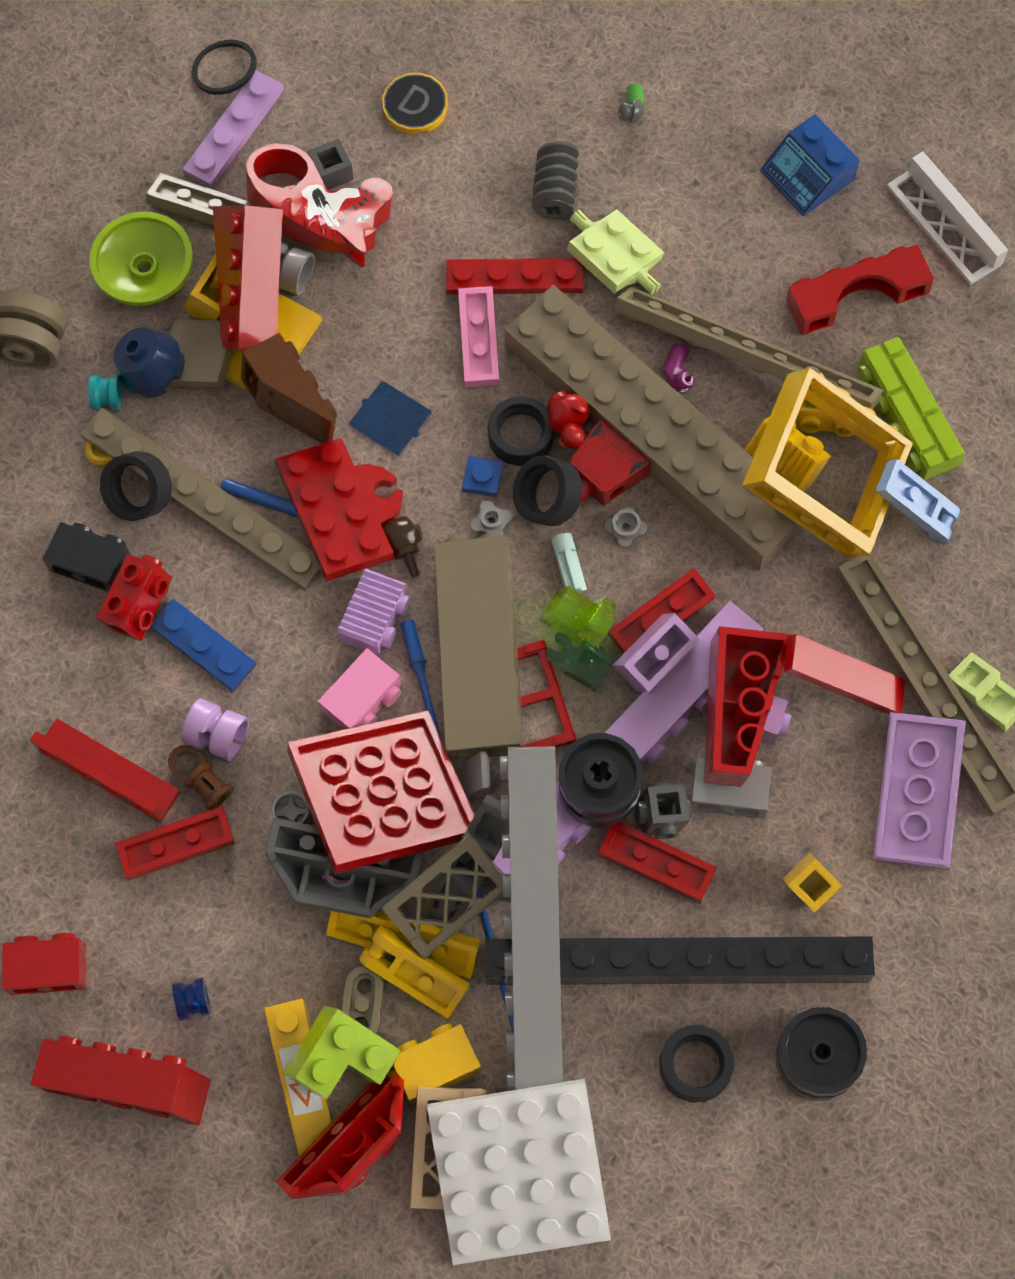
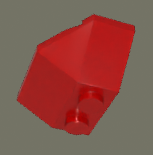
(350, 1143)

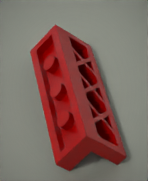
(106, 769)

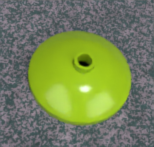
(137, 242)

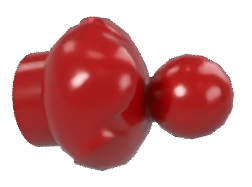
(567, 416)

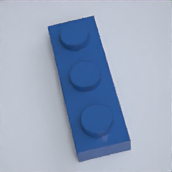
(203, 645)

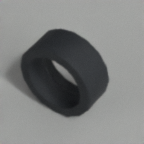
(516, 406)
(113, 494)
(568, 496)
(714, 1040)

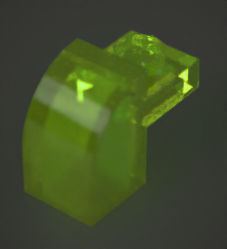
(579, 616)

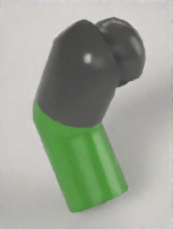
(634, 107)

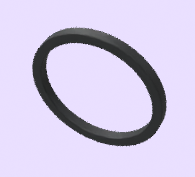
(229, 89)

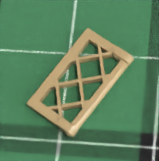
(422, 1128)

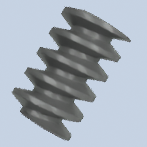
(555, 180)

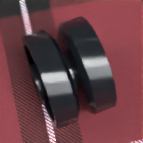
(621, 774)
(816, 1077)

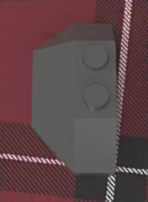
(301, 860)

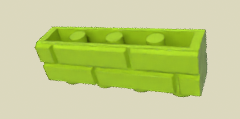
(911, 408)

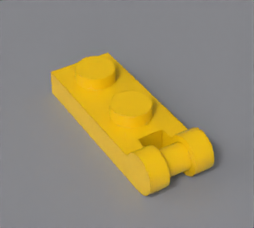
(414, 974)

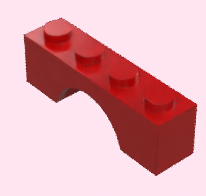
(898, 274)

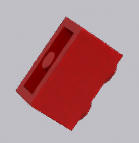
(44, 964)

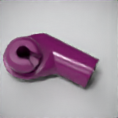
(674, 371)

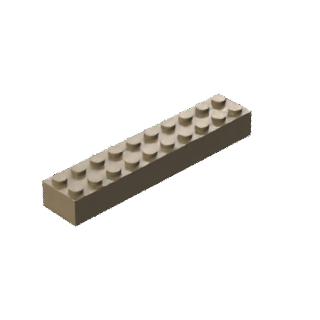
(681, 443)

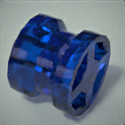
(191, 999)

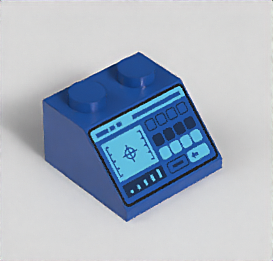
(810, 165)

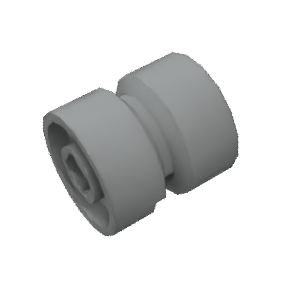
(295, 264)

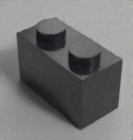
(85, 555)

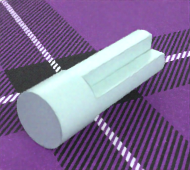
(568, 562)

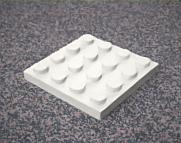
(518, 1172)

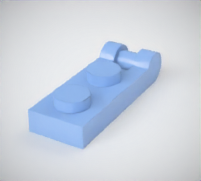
(918, 500)

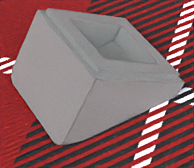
(476, 776)

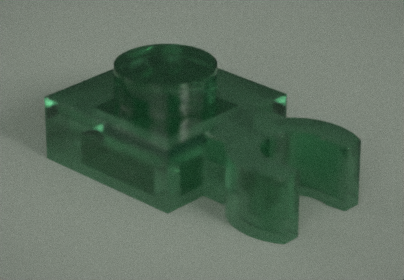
(585, 664)

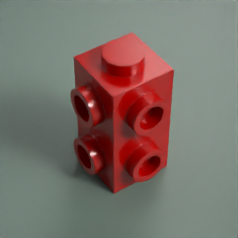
(135, 596)

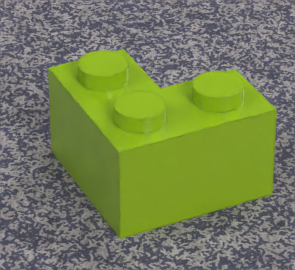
(339, 1044)

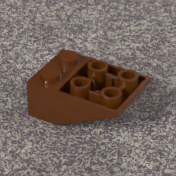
(285, 389)

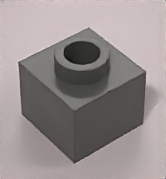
(332, 164)

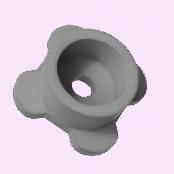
(488, 511)
(628, 517)

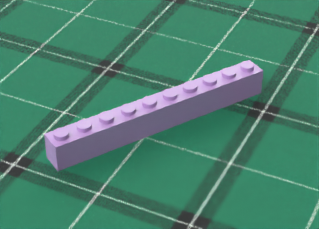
(656, 715)

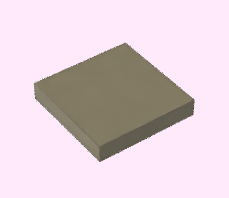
(203, 353)

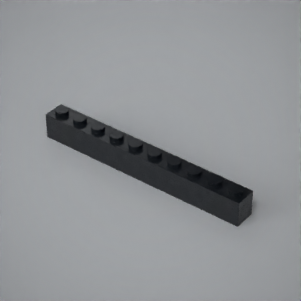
(701, 960)

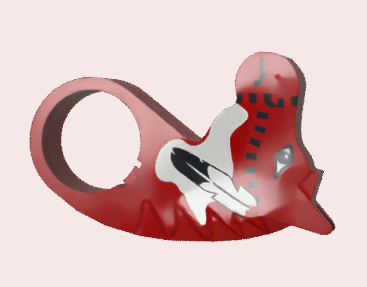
(312, 214)

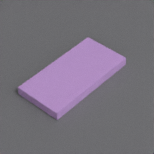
(919, 791)

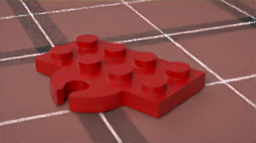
(340, 507)

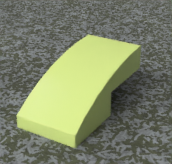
(985, 690)

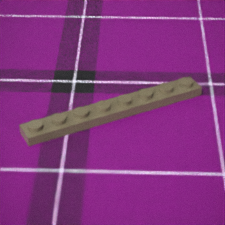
(734, 344)
(209, 502)
(927, 678)

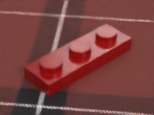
(682, 597)
(175, 843)
(657, 861)

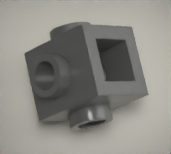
(669, 800)

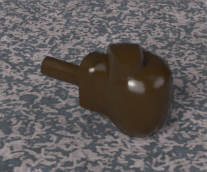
(403, 539)

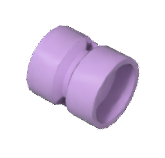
(212, 728)

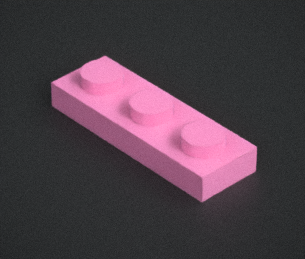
(478, 337)

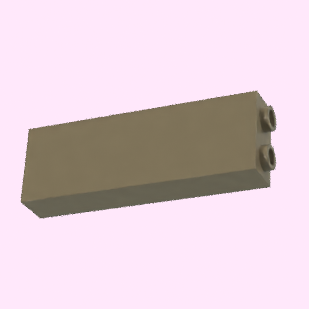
(478, 646)

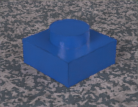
(482, 476)

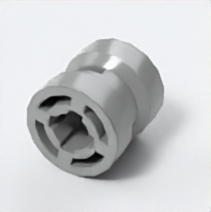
(290, 806)

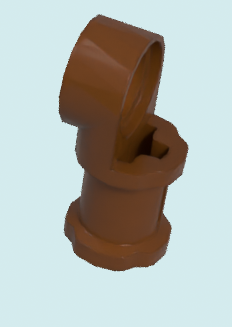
(199, 775)

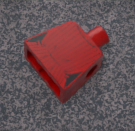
(608, 464)

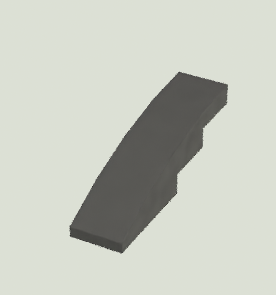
(487, 831)

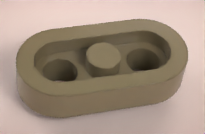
(361, 1005)

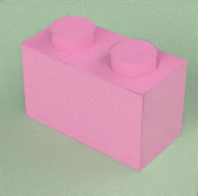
(361, 692)

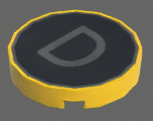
(415, 103)

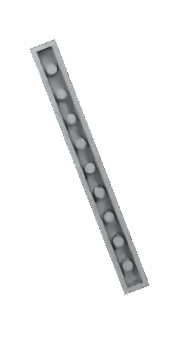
(533, 916)

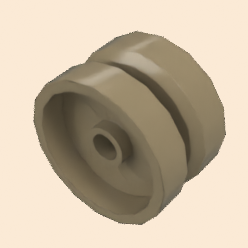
(30, 330)

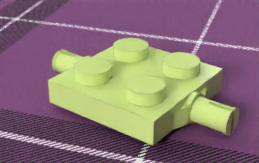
(615, 251)

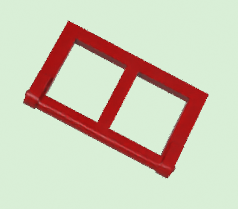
(569, 736)

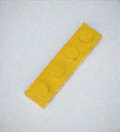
(456, 954)

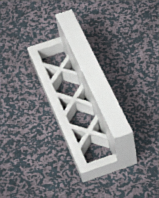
(956, 211)

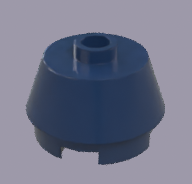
(148, 361)

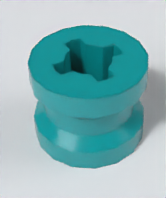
(105, 392)

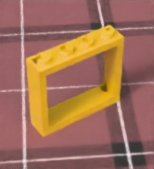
(763, 481)

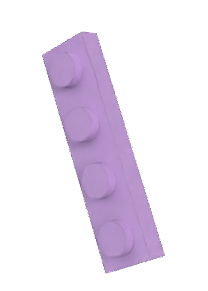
(233, 129)

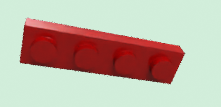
(515, 275)

